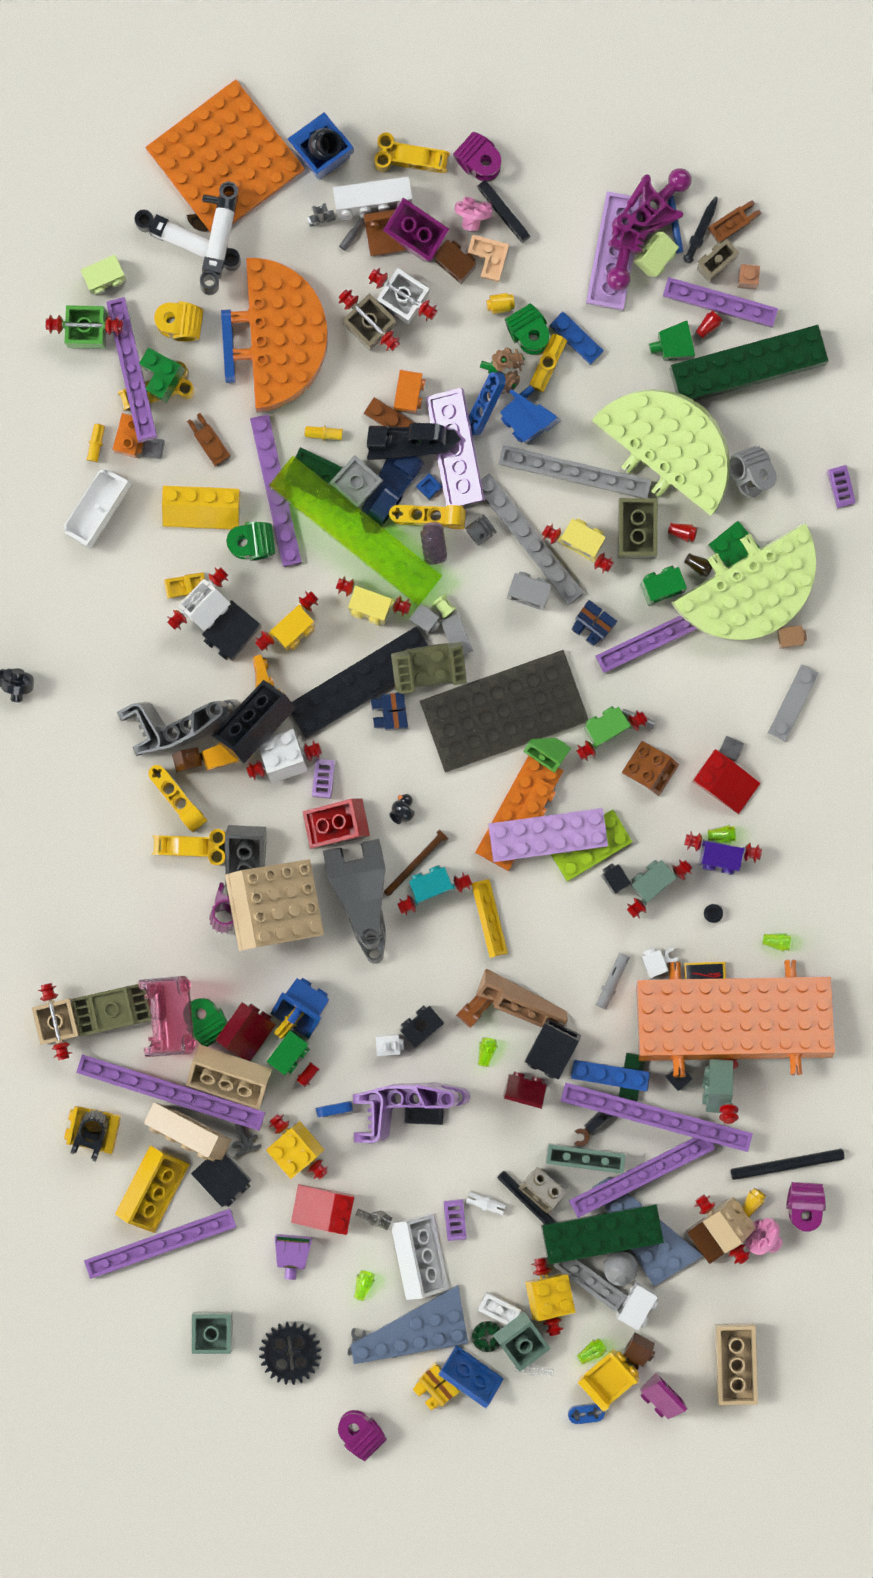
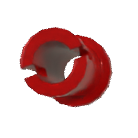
(307, 1074)

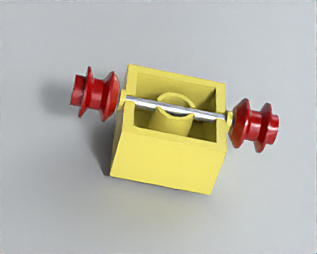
(582, 541)
(370, 604)

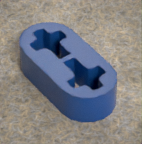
(334, 1109)
(587, 1418)

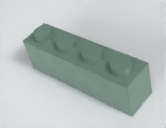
(585, 1158)

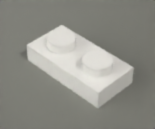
(498, 1309)

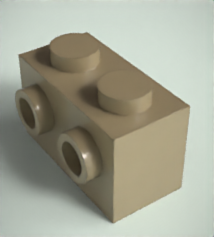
(719, 259)
(542, 1189)

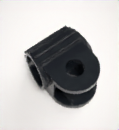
(97, 1137)

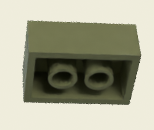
(637, 527)

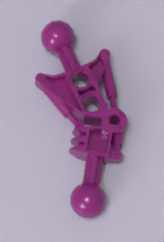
(630, 241)

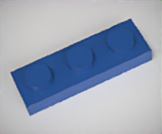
(576, 338)

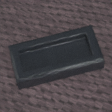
(423, 1115)

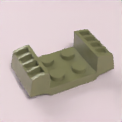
(428, 666)
(111, 1009)

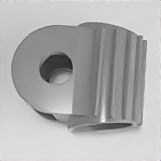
(752, 465)

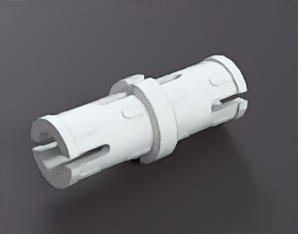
(485, 1203)

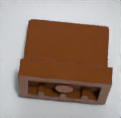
(378, 240)
(650, 768)

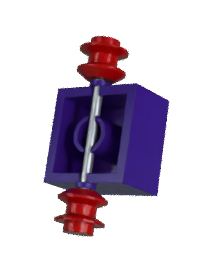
(721, 856)

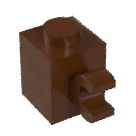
(187, 759)
(639, 1350)

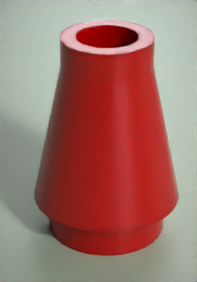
(709, 324)
(685, 532)

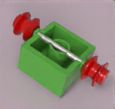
(85, 326)
(607, 727)

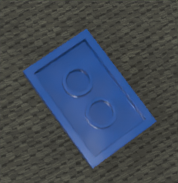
(471, 1376)

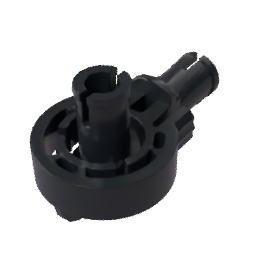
(16, 683)

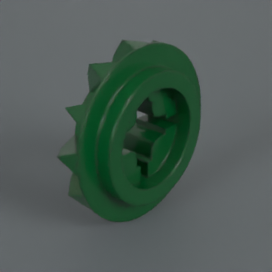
(479, 1331)

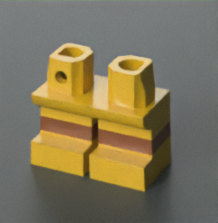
(429, 1381)

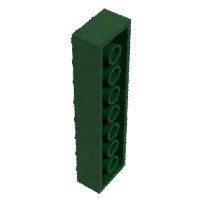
(750, 364)

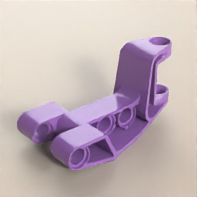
(383, 1101)

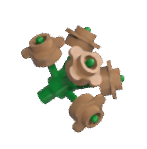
(502, 360)

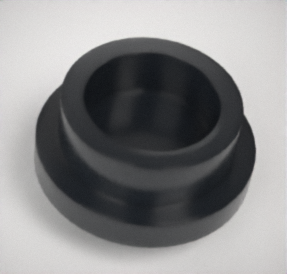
(713, 913)

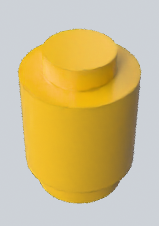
(500, 303)

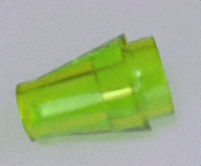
(722, 834)
(779, 941)
(487, 1048)
(363, 1284)
(592, 1351)

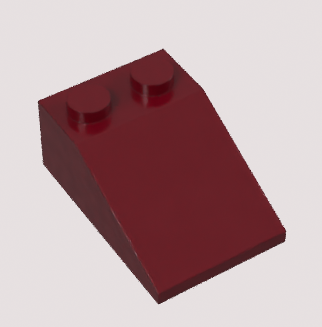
(525, 1090)

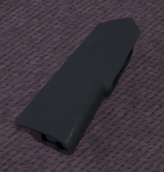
(410, 441)

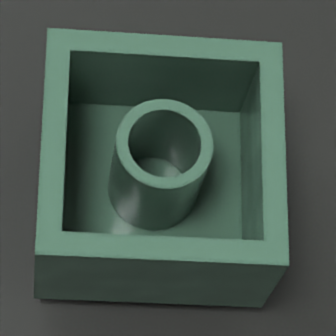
(211, 1332)
(521, 1341)

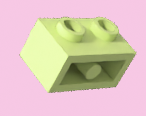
(656, 254)
(103, 275)

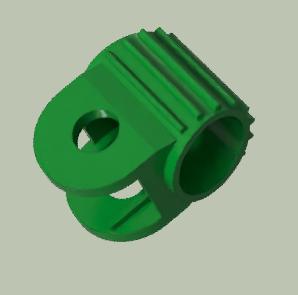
(525, 323)
(259, 541)
(210, 1027)

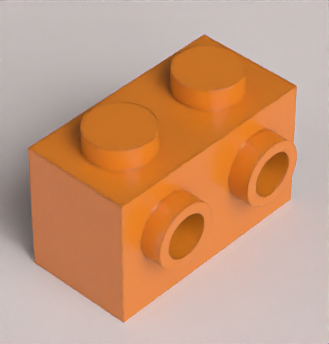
(408, 392)
(126, 438)

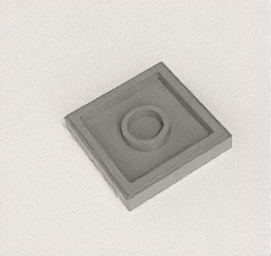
(356, 481)

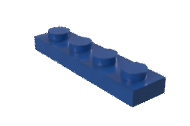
(610, 1075)

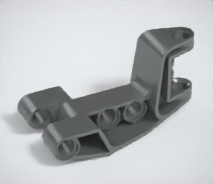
(203, 722)
(360, 892)

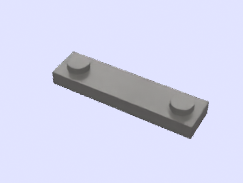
(793, 703)
(592, 1283)

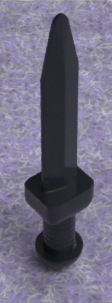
(696, 241)

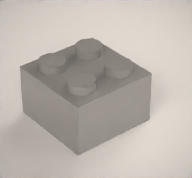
(529, 590)

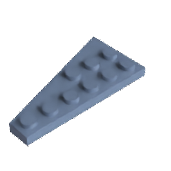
(661, 1259)
(425, 1328)

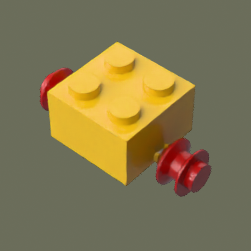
(292, 627)
(296, 1149)
(549, 1296)

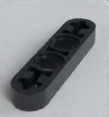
(503, 211)

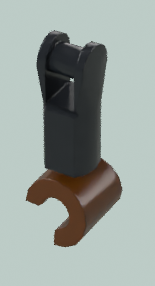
(592, 1127)

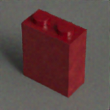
(246, 1031)

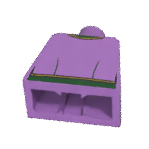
(292, 1253)

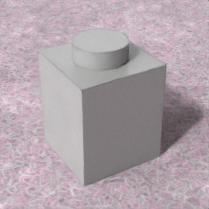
(425, 619)

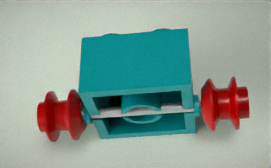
(431, 885)

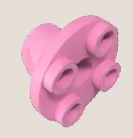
(473, 212)
(764, 1237)

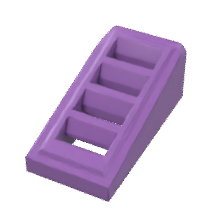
(842, 469)
(320, 794)
(459, 1236)

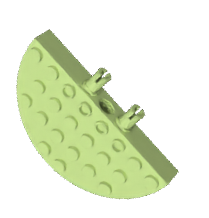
(674, 440)
(756, 591)

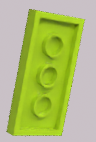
(576, 862)

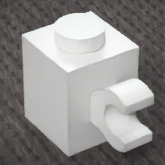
(655, 962)
(389, 1045)

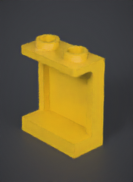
(110, 1139)
(608, 1379)

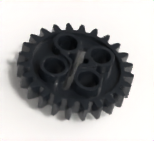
(273, 1354)

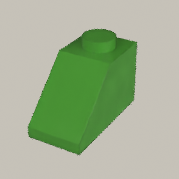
(547, 751)

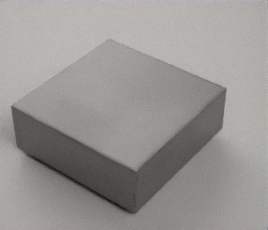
(153, 448)
(731, 748)

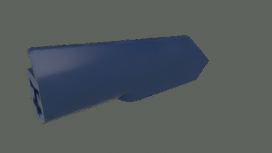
(396, 478)

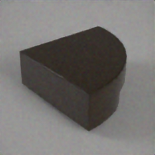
(197, 224)

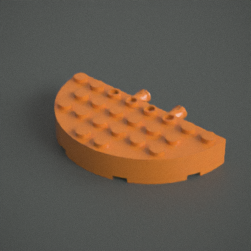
(286, 333)

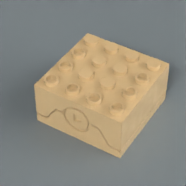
(274, 904)

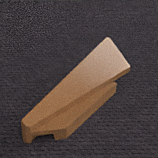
(518, 1001)

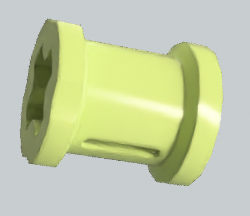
(444, 606)

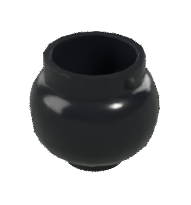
(324, 144)

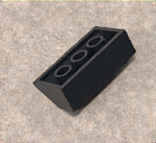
(253, 721)

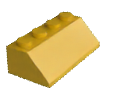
(200, 507)
(152, 1189)

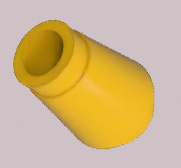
(753, 1201)

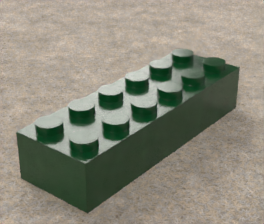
(602, 1233)

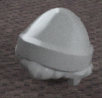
(620, 1267)

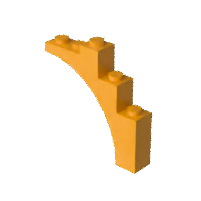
(218, 756)

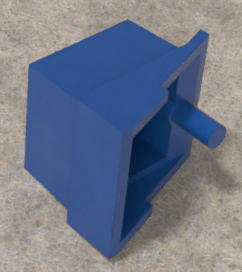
(300, 142)
(527, 418)
(305, 1000)

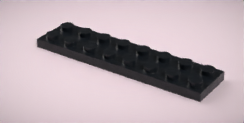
(352, 686)

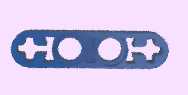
(228, 346)
(494, 385)

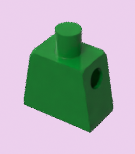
(674, 343)

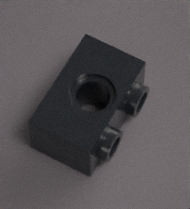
(615, 878)
(432, 1020)

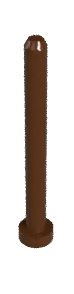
(416, 862)

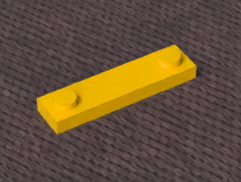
(489, 918)

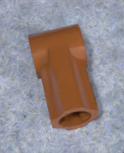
(472, 1011)

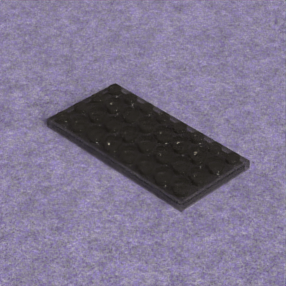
(504, 711)

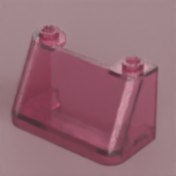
(170, 1016)

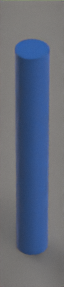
(675, 228)

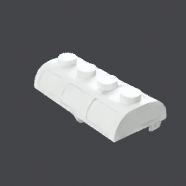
(96, 507)

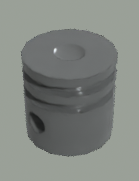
(480, 530)

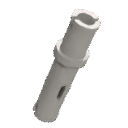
(612, 981)

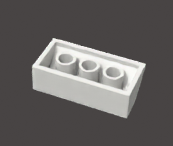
(419, 1256)

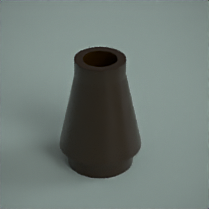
(698, 564)

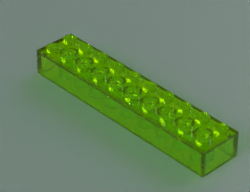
(355, 531)

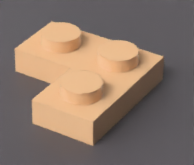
(493, 253)

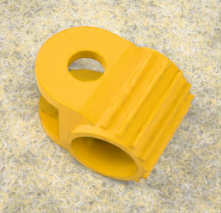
(186, 324)

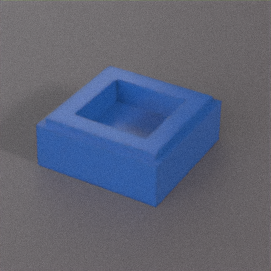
(429, 486)

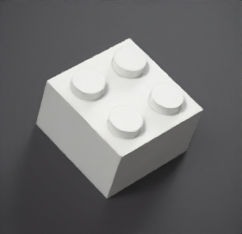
(637, 1306)

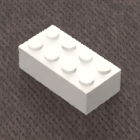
(370, 197)

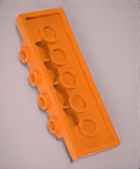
(524, 800)

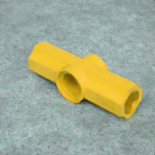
(543, 374)

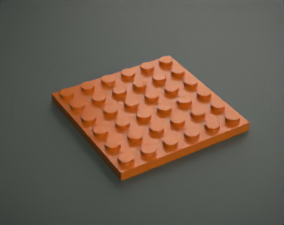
(225, 143)

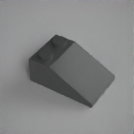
(244, 848)

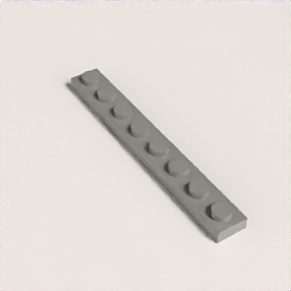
(574, 472)
(530, 540)

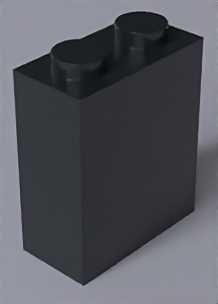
(231, 631)
(552, 1049)
(222, 1179)

